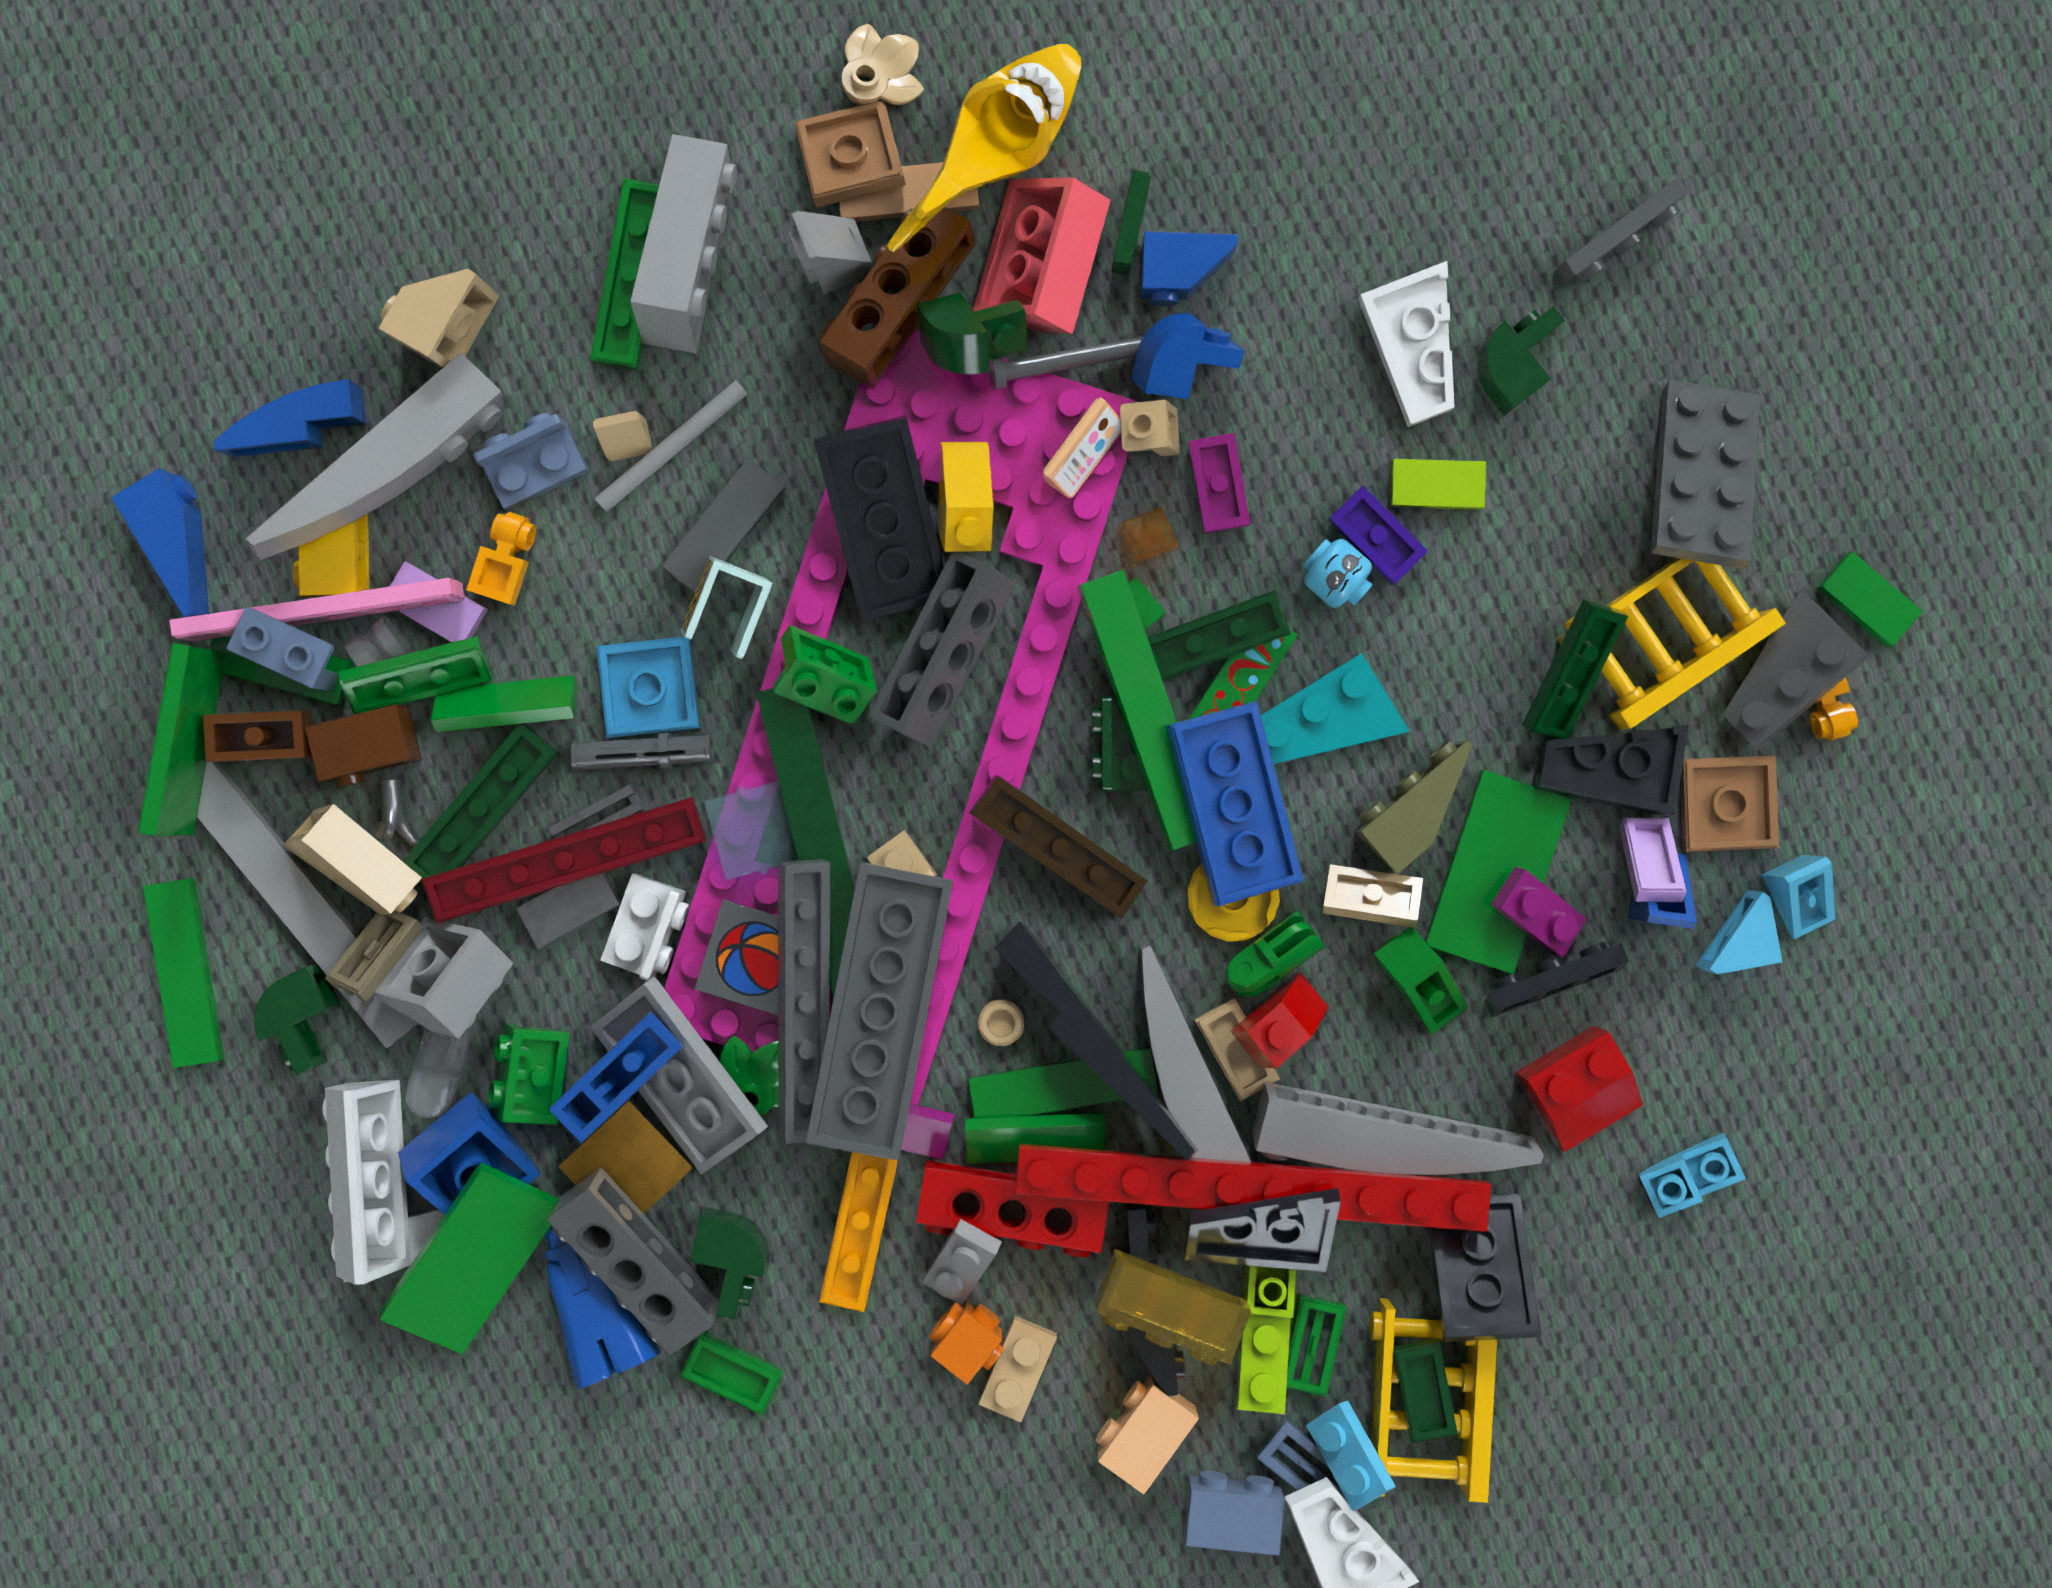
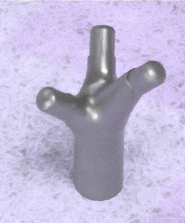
(393, 814)

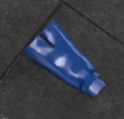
(595, 1328)

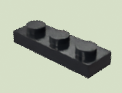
(1555, 978)

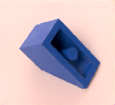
(1180, 263)

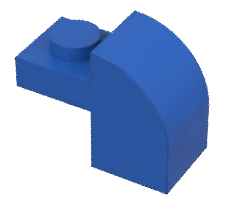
(1172, 350)

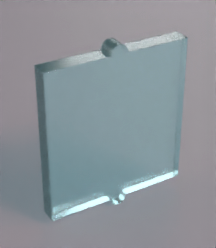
(751, 830)

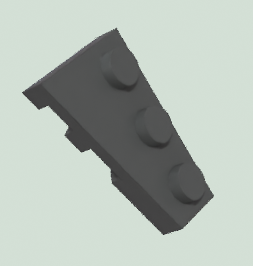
(1792, 672)

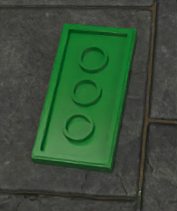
(179, 741)
(1502, 829)
(470, 1259)

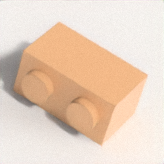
(1145, 1433)

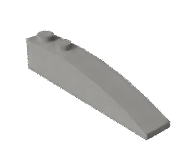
(389, 458)
(1182, 1071)
(1380, 1138)

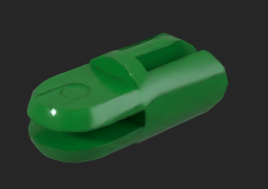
(1273, 956)

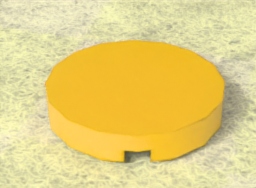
(1230, 924)

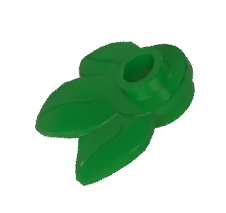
(754, 1071)

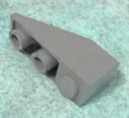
(830, 249)

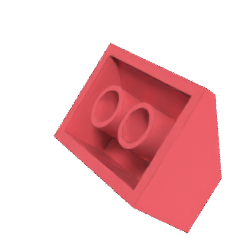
(1044, 251)

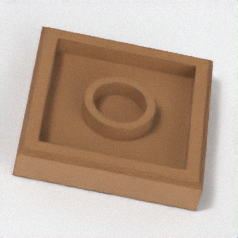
(850, 153)
(1729, 803)

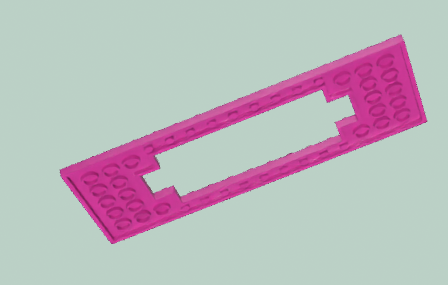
(1061, 534)

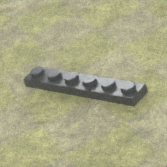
(802, 989)

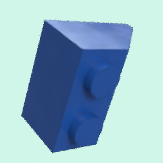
(453, 1147)

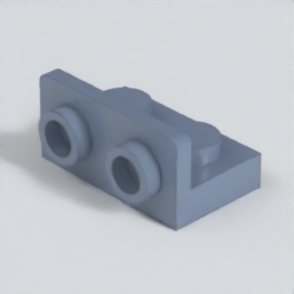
(531, 460)
(283, 649)

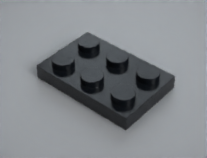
(1486, 1277)

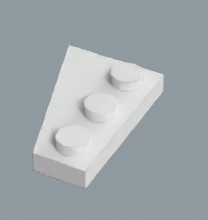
(1413, 341)

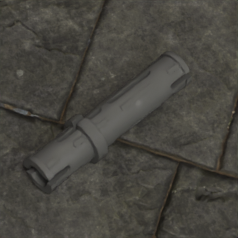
(643, 752)

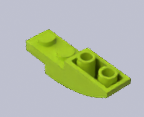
(1265, 1339)

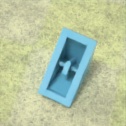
(1803, 893)
(1745, 939)

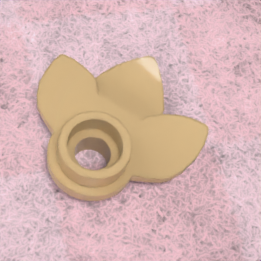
(885, 63)

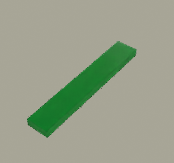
(1139, 697)

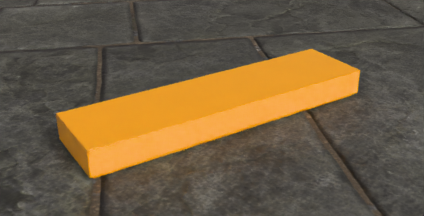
(858, 1231)

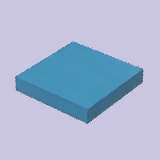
(648, 687)

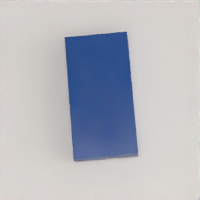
(1234, 803)

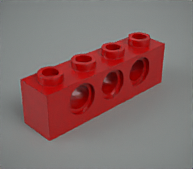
(992, 1188)

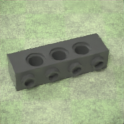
(942, 648)
(634, 1238)

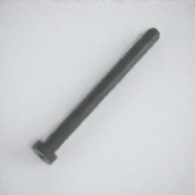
(1063, 360)

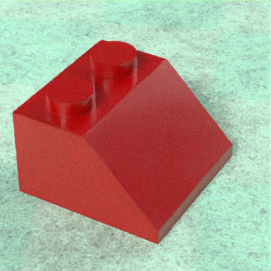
(1581, 1086)

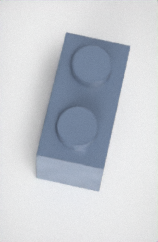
(1233, 1513)

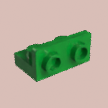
(824, 675)
(528, 1074)

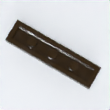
(1058, 846)

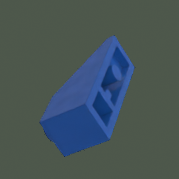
(171, 535)
(616, 1077)

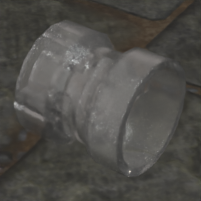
(377, 644)

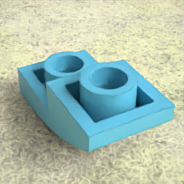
(1691, 1174)

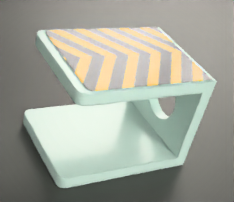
(752, 611)

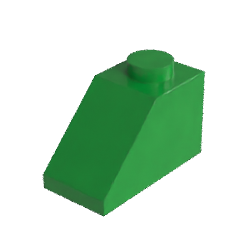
(1421, 979)

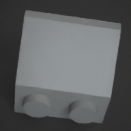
(445, 977)

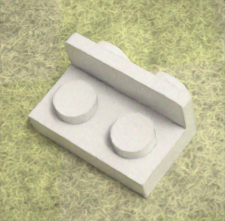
(645, 926)

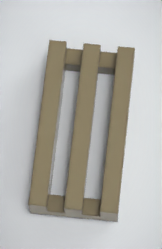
(380, 955)

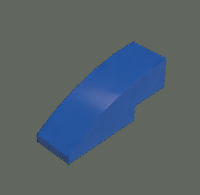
(295, 420)

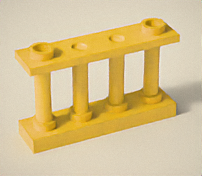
(1710, 650)
(1472, 1423)

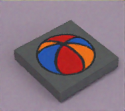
(742, 957)

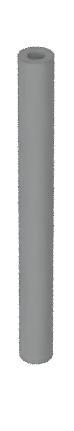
(671, 446)

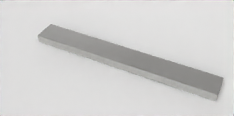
(288, 890)

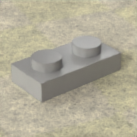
(961, 1262)

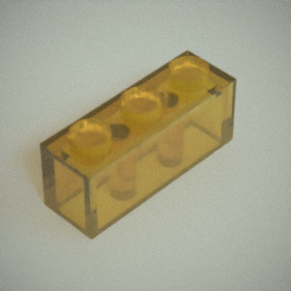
(1171, 1308)

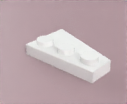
(1342, 1543)

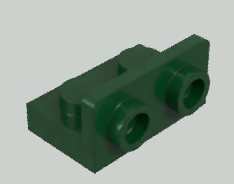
(1117, 763)

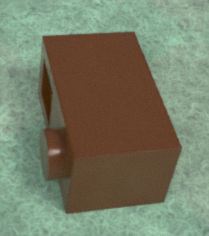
(257, 735)
(363, 744)

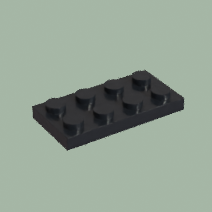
(881, 516)

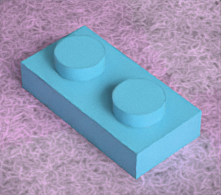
(1350, 1455)

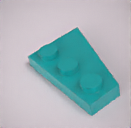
(1332, 714)

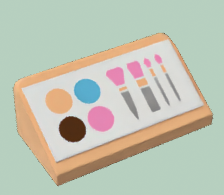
(1083, 449)

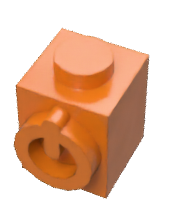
(966, 1340)

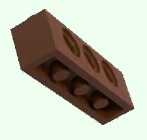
(870, 353)

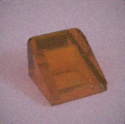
(1148, 537)

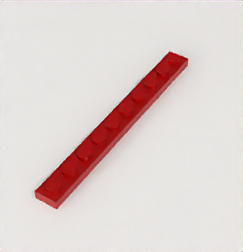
(1221, 1183)

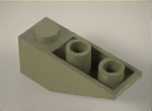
(1413, 817)

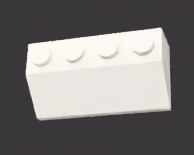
(366, 1180)

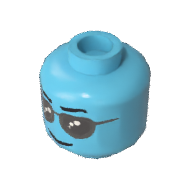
(1337, 573)

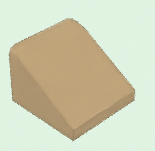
(623, 435)

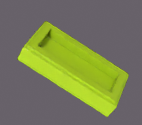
(1437, 484)

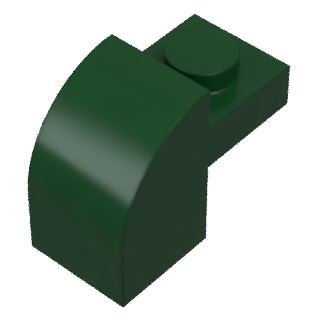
(967, 339)
(1507, 366)
(285, 1014)
(734, 1245)

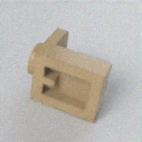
(1150, 427)
(902, 854)

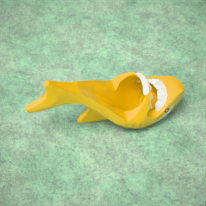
(1001, 129)

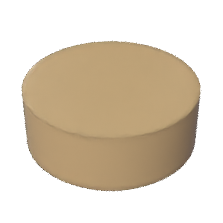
(1001, 1022)

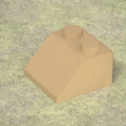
(439, 315)

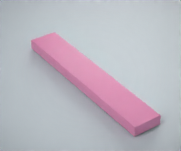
(325, 608)

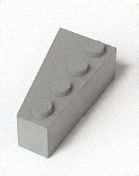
(682, 243)

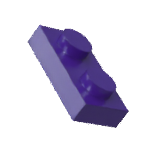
(1377, 535)

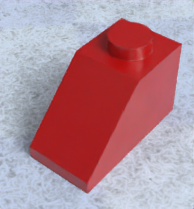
(1281, 1023)

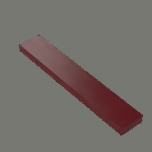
(564, 860)

